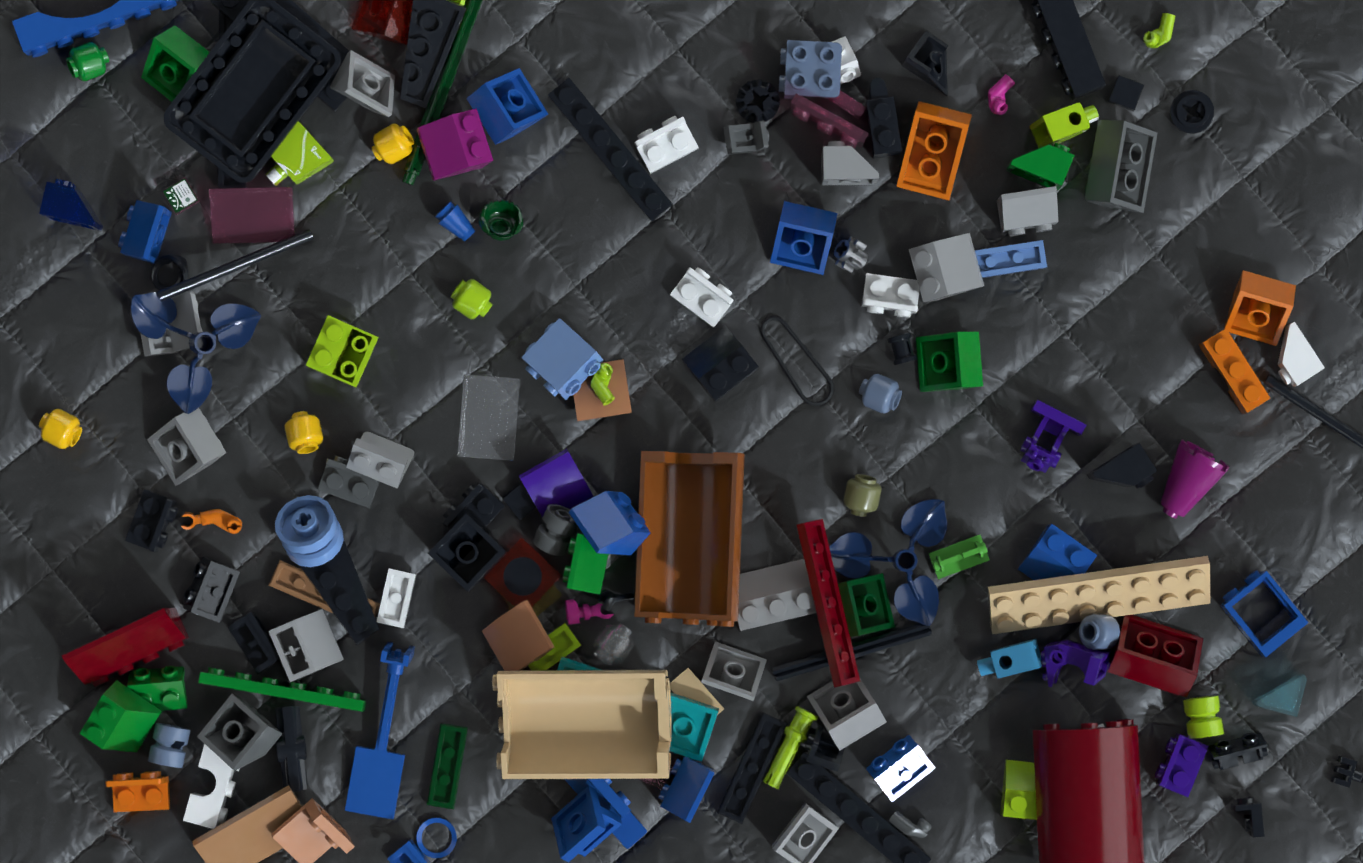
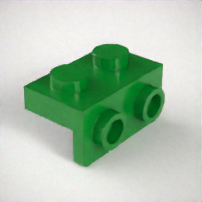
(160, 686)

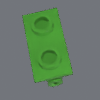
(959, 556)

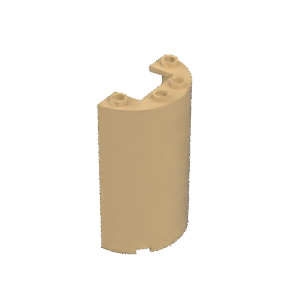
(584, 724)

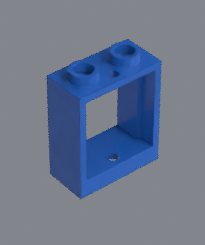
(1284, 632)

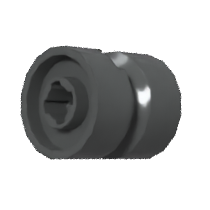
(555, 533)

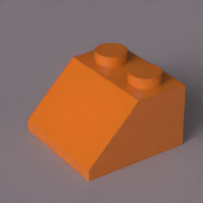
(1260, 308)

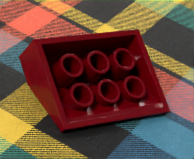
(127, 646)

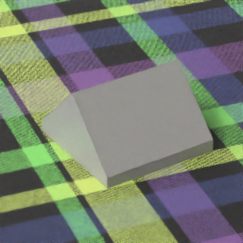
(365, 84)
(733, 671)
(804, 836)

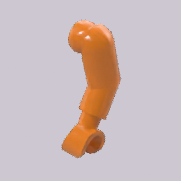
(217, 517)

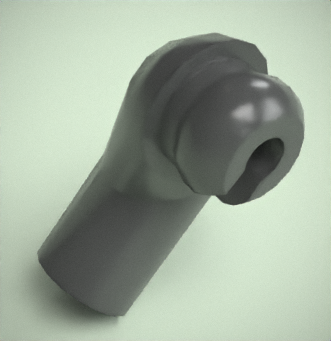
(908, 828)

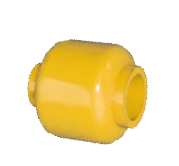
(392, 143)
(60, 428)
(303, 432)

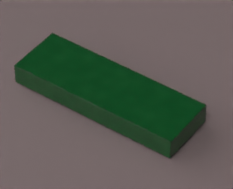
(447, 766)

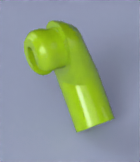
(1162, 34)
(600, 382)

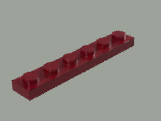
(828, 603)

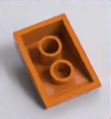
(934, 150)

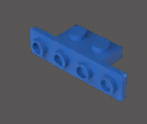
(631, 828)

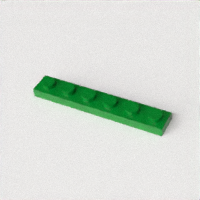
(271, 687)

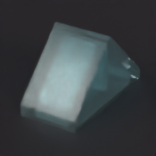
(1285, 697)

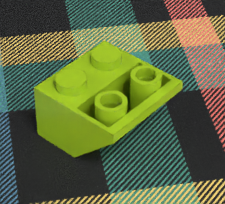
(342, 351)

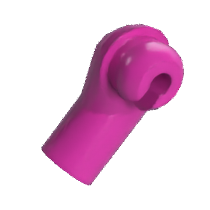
(996, 95)

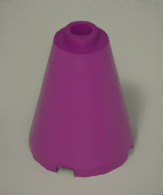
(1190, 478)

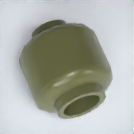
(862, 495)

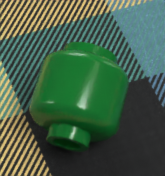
(87, 61)

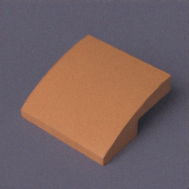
(590, 407)
(518, 638)

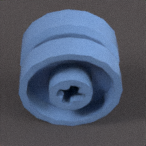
(309, 531)

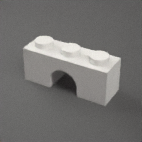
(209, 809)

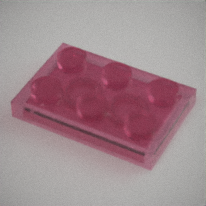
(827, 121)

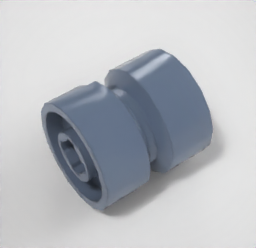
(169, 745)

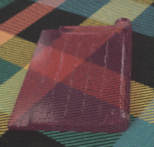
(251, 214)

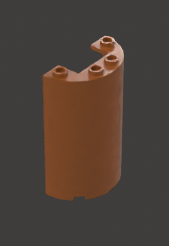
(694, 545)

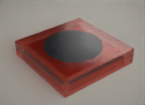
(523, 575)

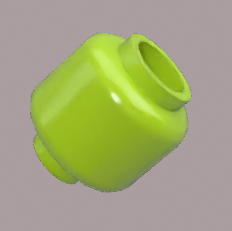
(471, 299)

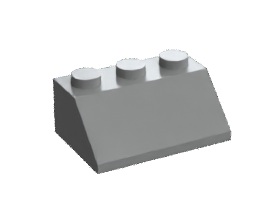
(774, 595)

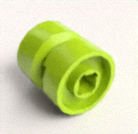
(1203, 717)

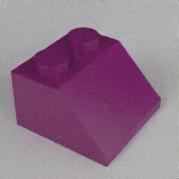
(455, 144)

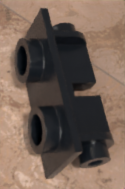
(1225, 752)

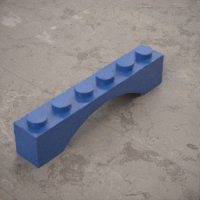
(40, 31)

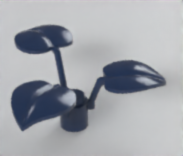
(232, 325)
(919, 597)

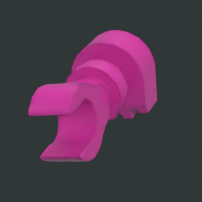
(574, 612)

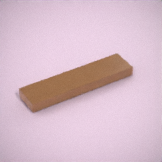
(295, 583)

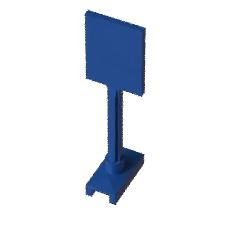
(376, 771)

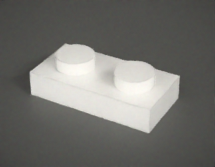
(396, 598)

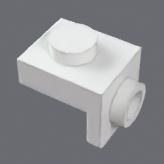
(849, 63)

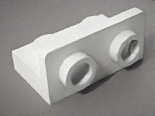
(665, 144)
(890, 294)
(702, 296)

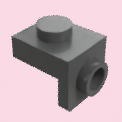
(746, 137)

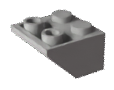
(306, 645)

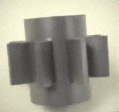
(850, 254)

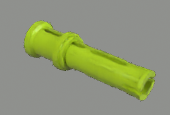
(794, 736)

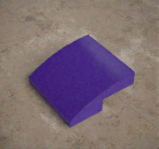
(556, 482)

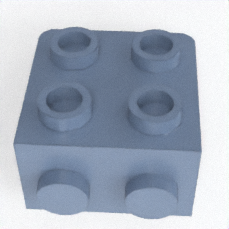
(811, 69)

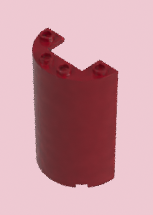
(1089, 793)

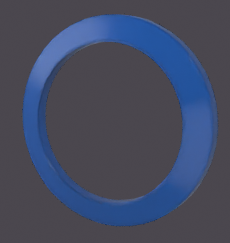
(419, 838)

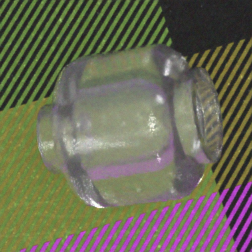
(613, 644)

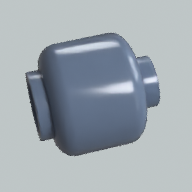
(880, 393)
(1099, 632)

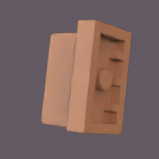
(311, 834)

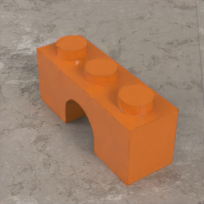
(1232, 365)

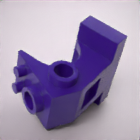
(1055, 423)
(1091, 662)

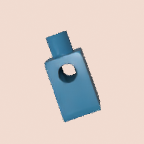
(1024, 657)

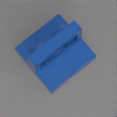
(583, 825)

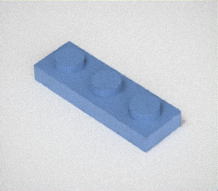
(1011, 258)

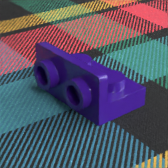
(1181, 764)

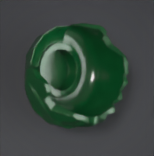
(501, 220)

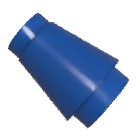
(455, 221)

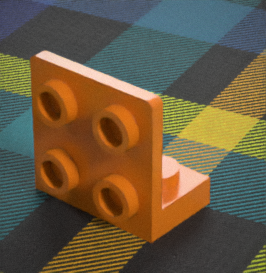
(140, 793)

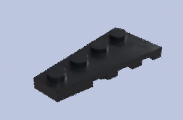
(428, 44)
(344, 594)

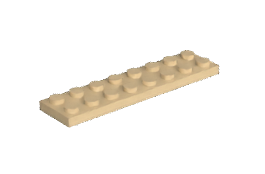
(1099, 592)

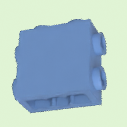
(561, 359)

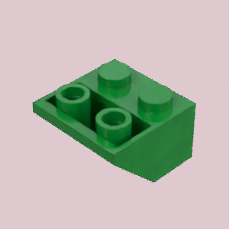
(586, 568)

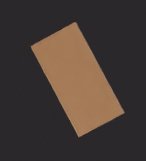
(248, 834)

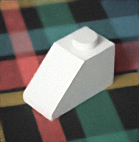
(1297, 357)

